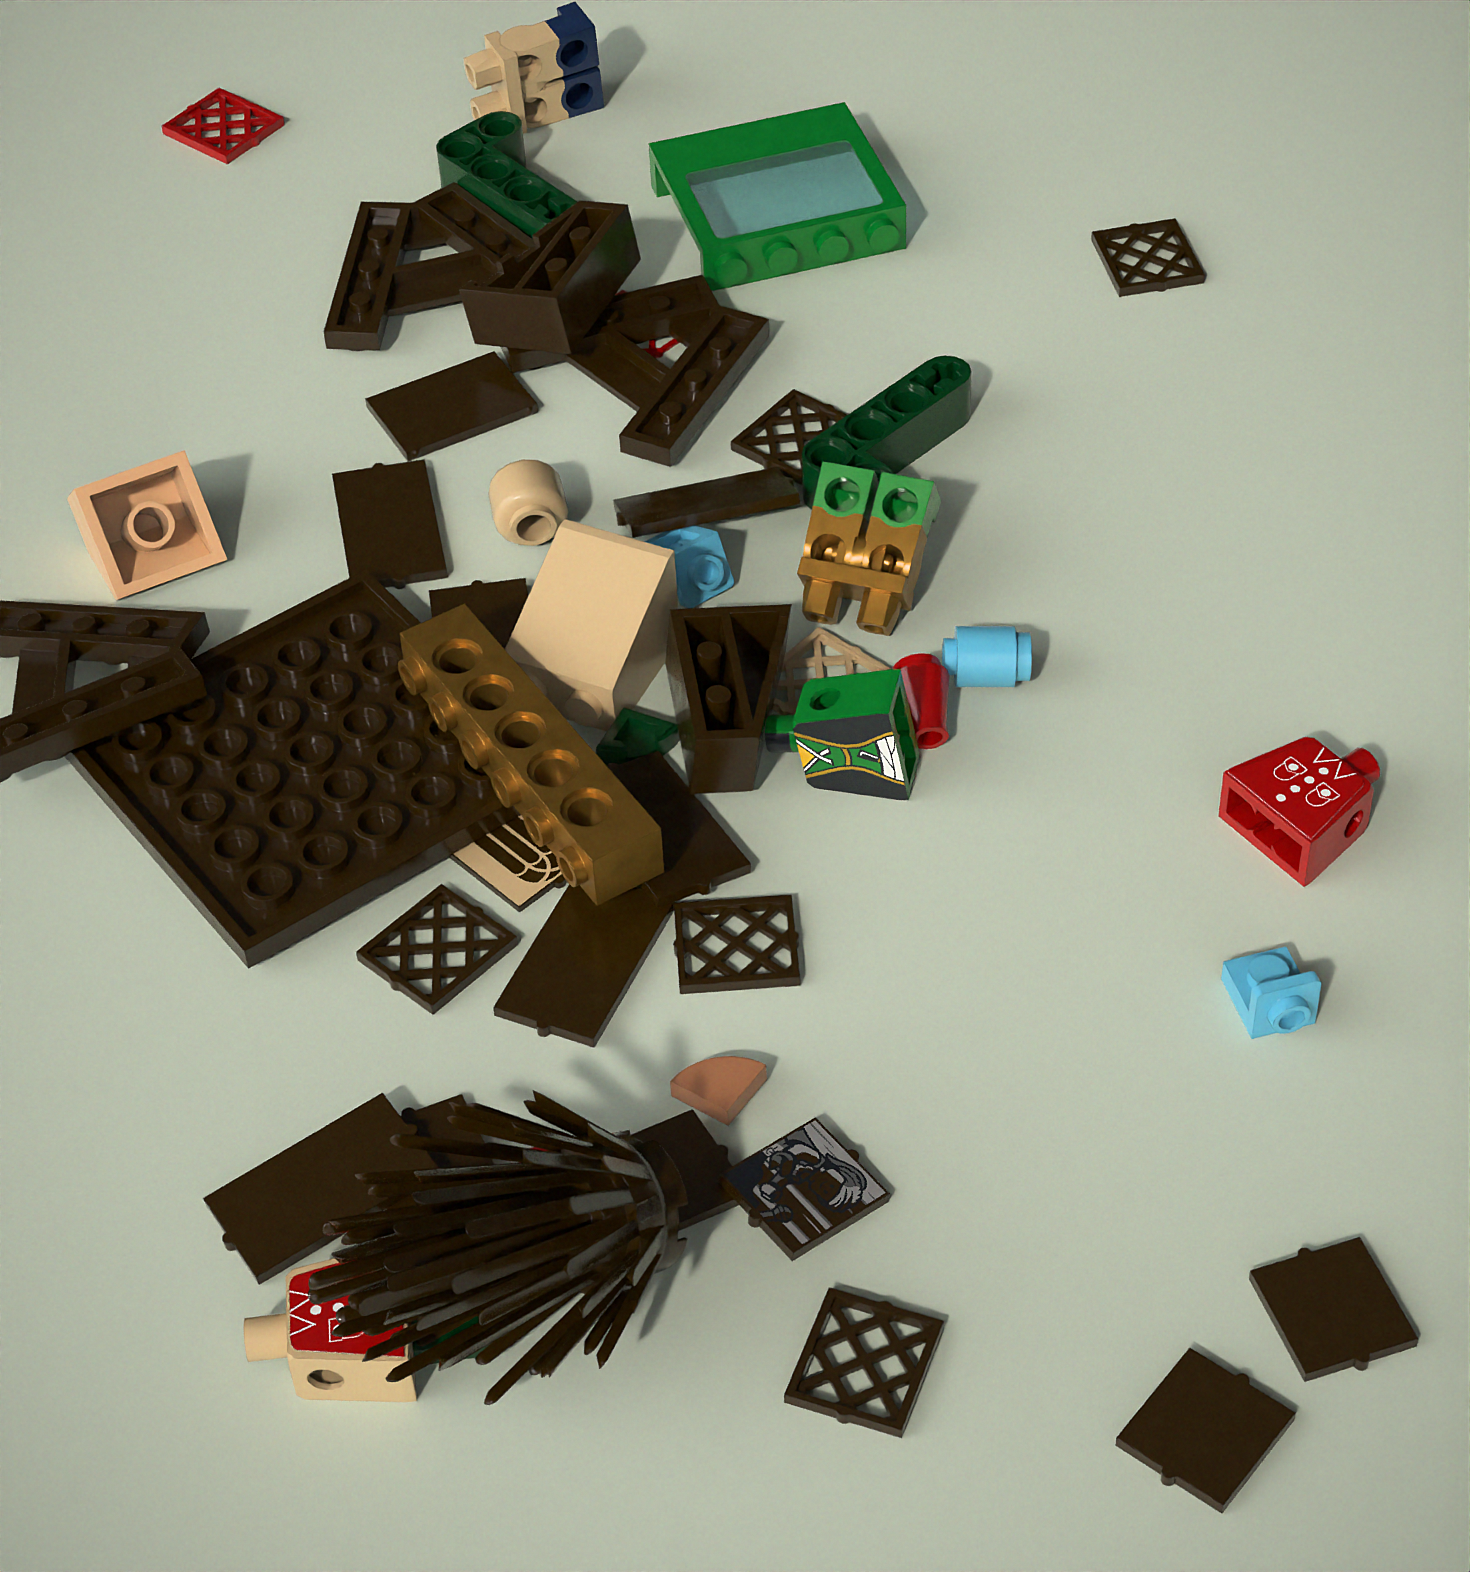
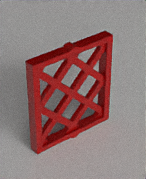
(265, 117)

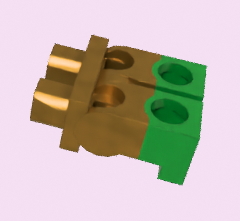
(865, 544)

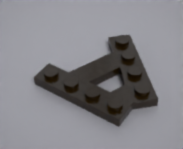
(379, 285)
(666, 401)
(50, 637)

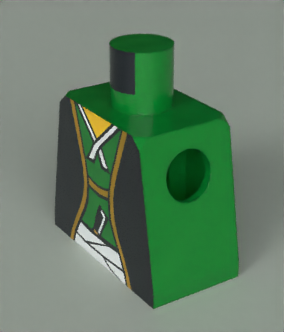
(852, 734)

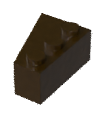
(558, 284)
(723, 688)

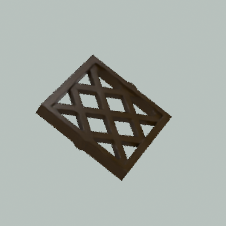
(1158, 282)
(742, 443)
(464, 974)
(745, 978)
(845, 1409)

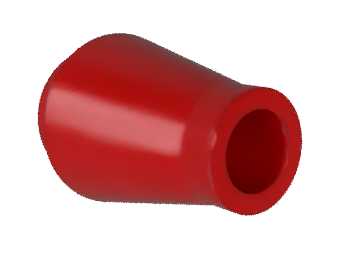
(927, 697)

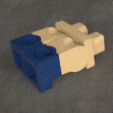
(539, 70)

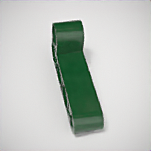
(491, 165)
(895, 423)

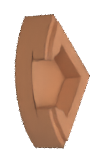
(719, 1085)

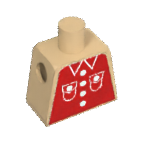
(320, 1362)

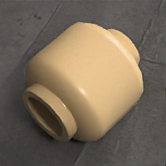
(527, 502)

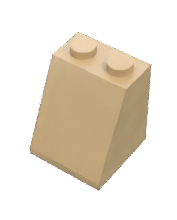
(596, 622)

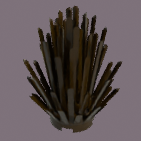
(508, 1242)

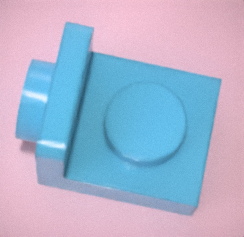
(699, 563)
(1271, 992)

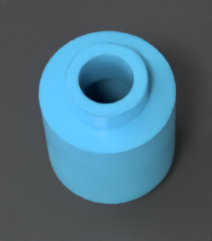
(987, 656)

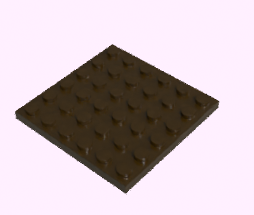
(296, 774)

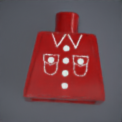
(1300, 804)

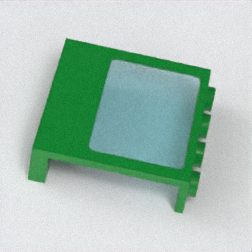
(780, 195)

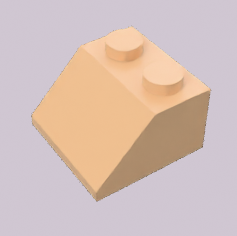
(147, 525)

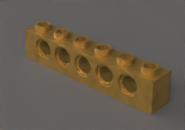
(531, 755)

